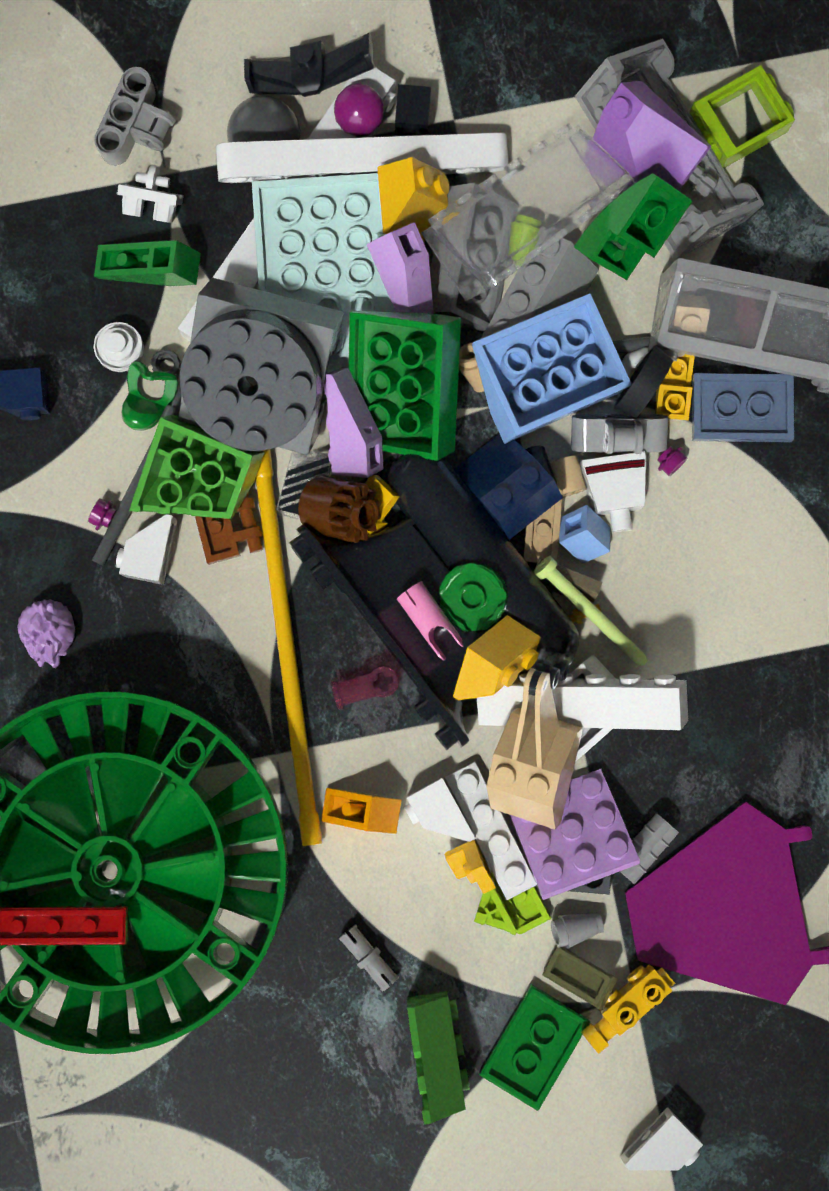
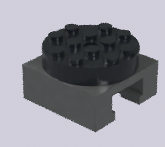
(276, 343)

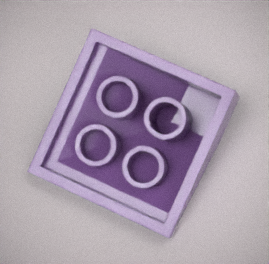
(649, 136)

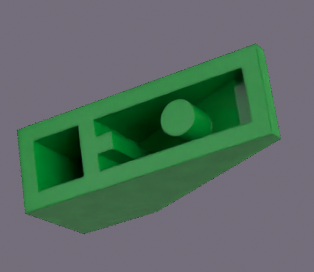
(148, 263)

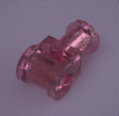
(363, 687)

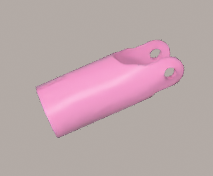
(427, 615)

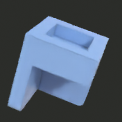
(584, 534)

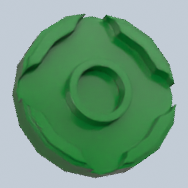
(473, 596)

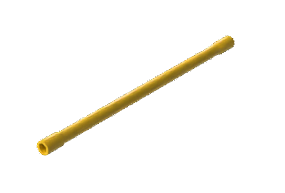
(308, 814)

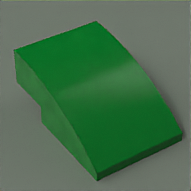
(633, 225)

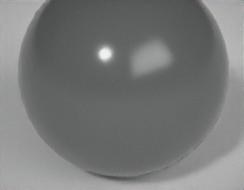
(262, 120)

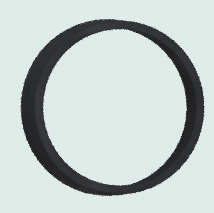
(644, 382)

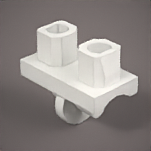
(135, 196)

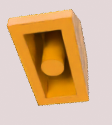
(361, 811)

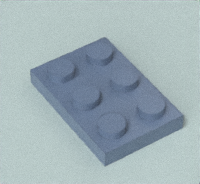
(742, 407)

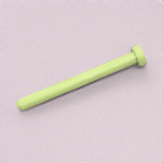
(548, 570)

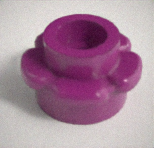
(671, 460)
(102, 514)

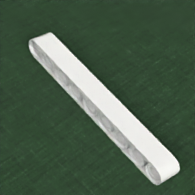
(350, 156)

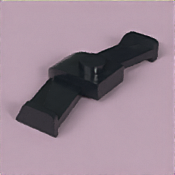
(309, 69)

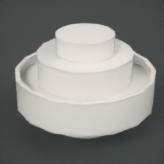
(118, 346)

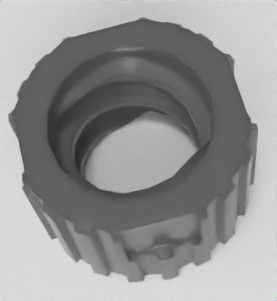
(161, 356)

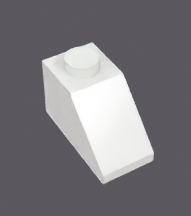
(148, 551)
(438, 811)
(663, 1145)

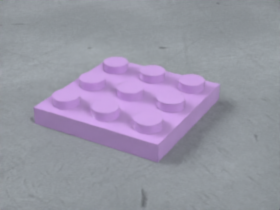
(584, 846)

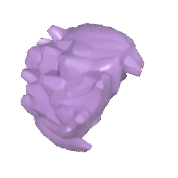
(46, 631)

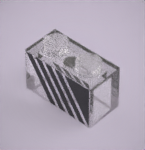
(299, 472)

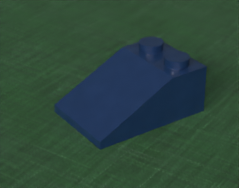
(509, 484)

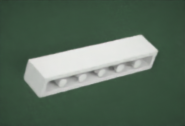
(601, 702)

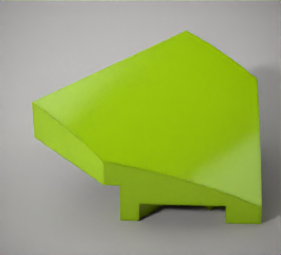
(512, 915)

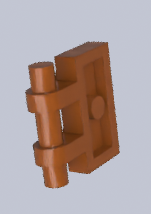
(222, 542)

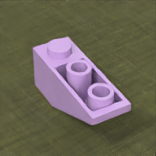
(404, 269)
(352, 430)

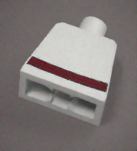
(616, 486)

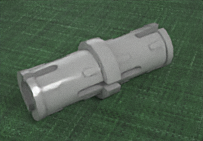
(368, 957)

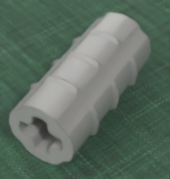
(649, 845)

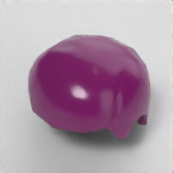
(358, 109)

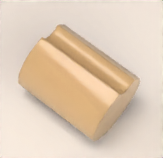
(568, 475)

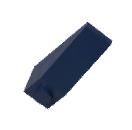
(24, 393)

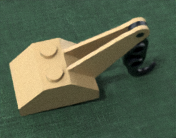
(536, 749)

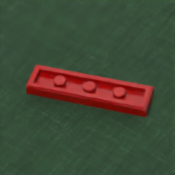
(64, 925)

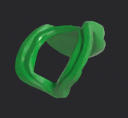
(138, 411)

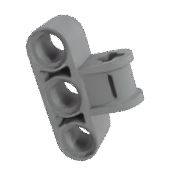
(146, 126)
(619, 433)

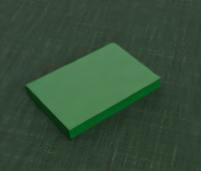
(534, 1047)

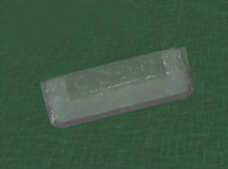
(525, 210)

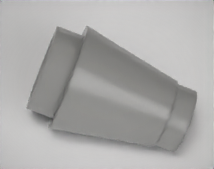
(575, 928)

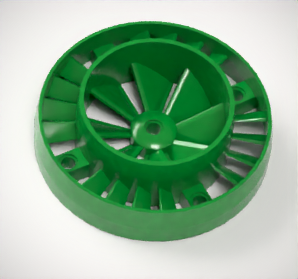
(201, 880)

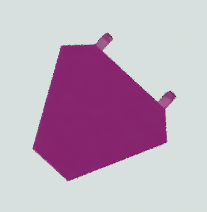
(728, 909)

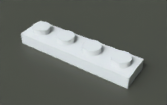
(491, 832)

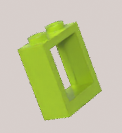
(766, 91)

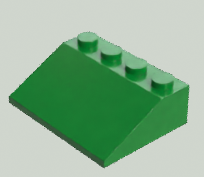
(408, 378)

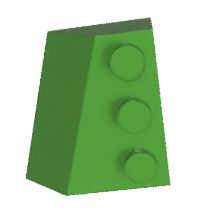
(193, 473)
(437, 1055)

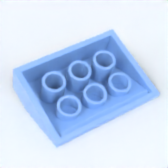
(548, 368)

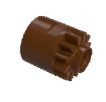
(339, 508)

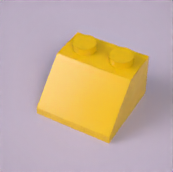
(411, 194)
(496, 659)

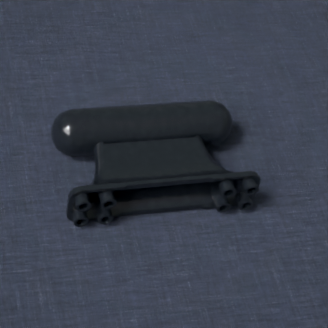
(448, 534)

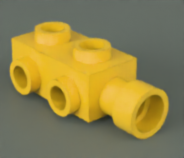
(629, 998)

